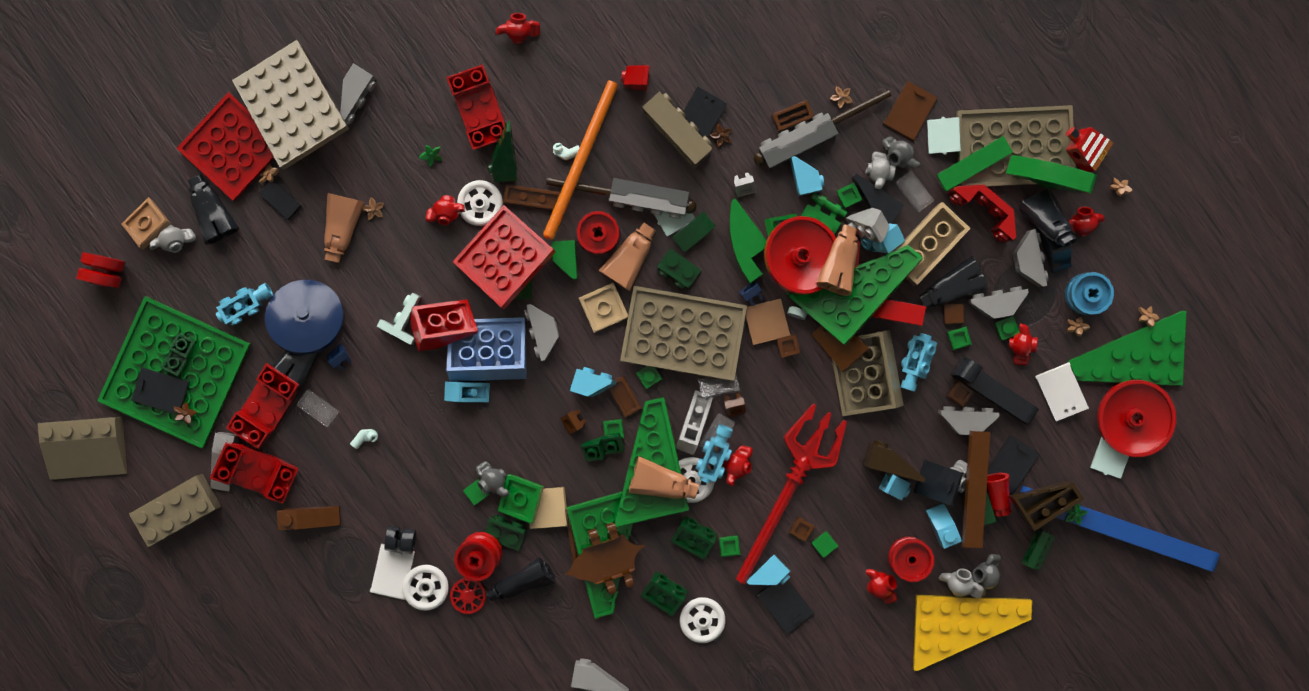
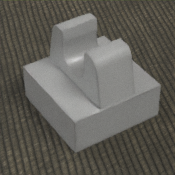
(744, 186)

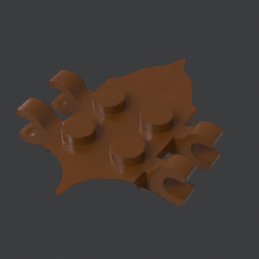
(606, 560)

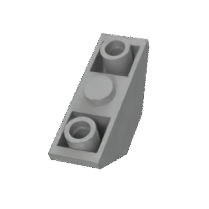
(869, 224)
(1030, 260)
(999, 303)
(543, 330)
(968, 420)

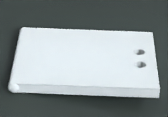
(1062, 391)
(390, 573)

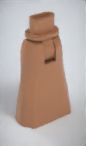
(341, 220)
(629, 257)
(838, 269)
(659, 481)

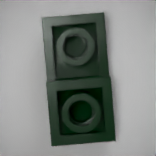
(694, 231)
(179, 355)
(599, 447)

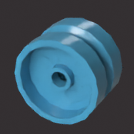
(1100, 292)

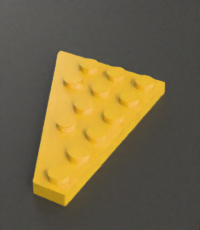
(956, 623)

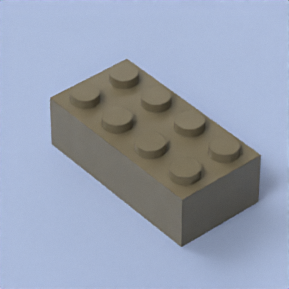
(677, 130)
(175, 510)

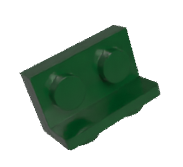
(678, 268)
(505, 532)
(694, 537)
(1038, 549)
(664, 593)

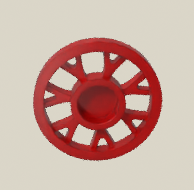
(467, 596)

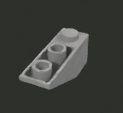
(354, 89)

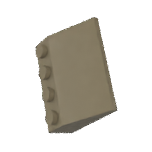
(872, 379)
(83, 447)

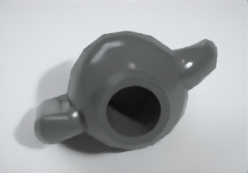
(900, 153)
(491, 479)
(987, 573)

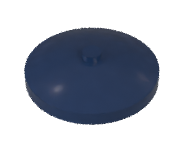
(304, 317)

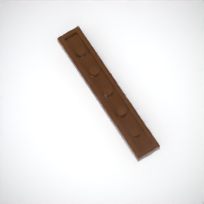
(976, 489)

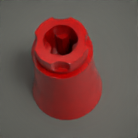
(998, 493)

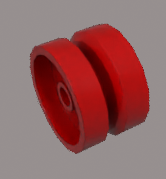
(598, 221)
(100, 270)
(478, 556)
(922, 560)

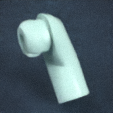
(565, 153)
(364, 435)

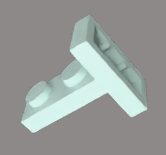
(402, 320)

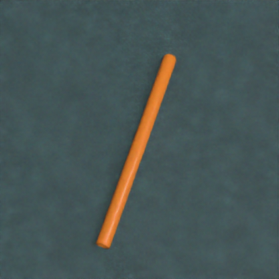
(580, 160)

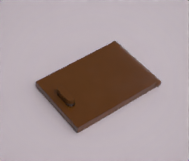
(910, 110)
(842, 355)

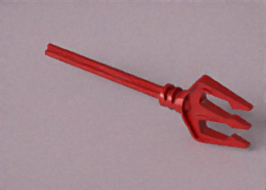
(805, 458)

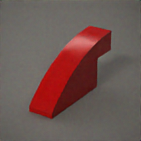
(901, 312)

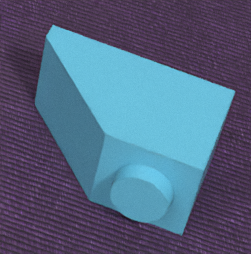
(806, 177)
(466, 391)
(895, 486)
(943, 526)
(770, 573)

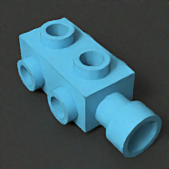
(240, 304)
(917, 360)
(715, 458)

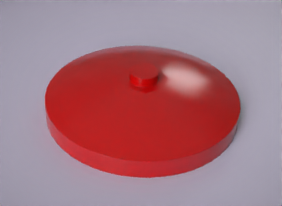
(798, 253)
(1136, 418)

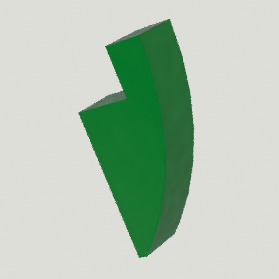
(1051, 174)
(745, 241)

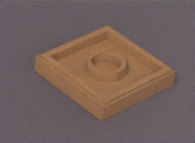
(145, 223)
(767, 321)

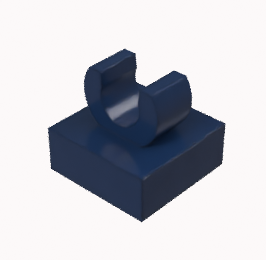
(750, 291)
(338, 355)

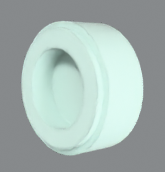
(797, 313)

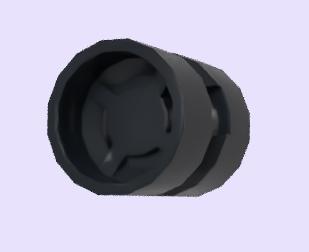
(400, 539)

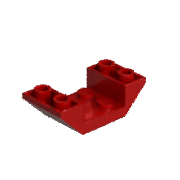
(477, 106)
(1004, 229)
(264, 407)
(254, 471)

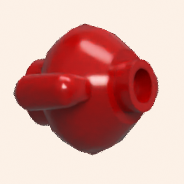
(518, 28)
(444, 210)
(1085, 221)
(1023, 345)
(738, 464)
(882, 586)

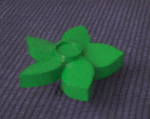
(431, 155)
(1075, 513)

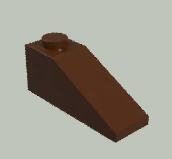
(308, 517)

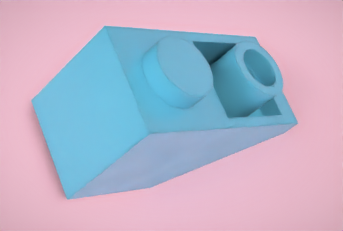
(891, 241)
(591, 384)

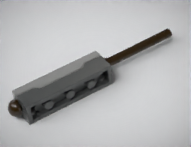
(808, 135)
(640, 196)

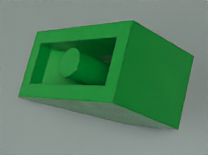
(566, 257)

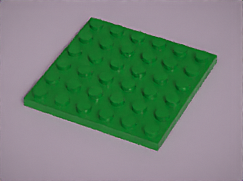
(209, 369)

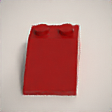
(441, 323)

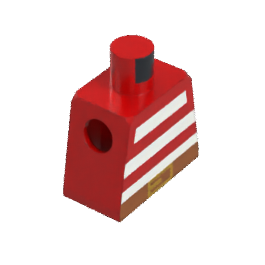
(1087, 148)

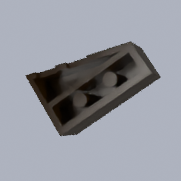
(1045, 503)

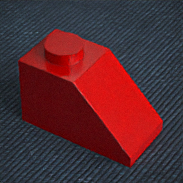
(636, 77)

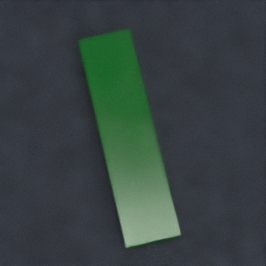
(974, 163)

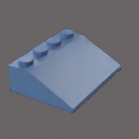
(491, 353)

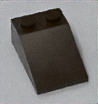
(884, 459)

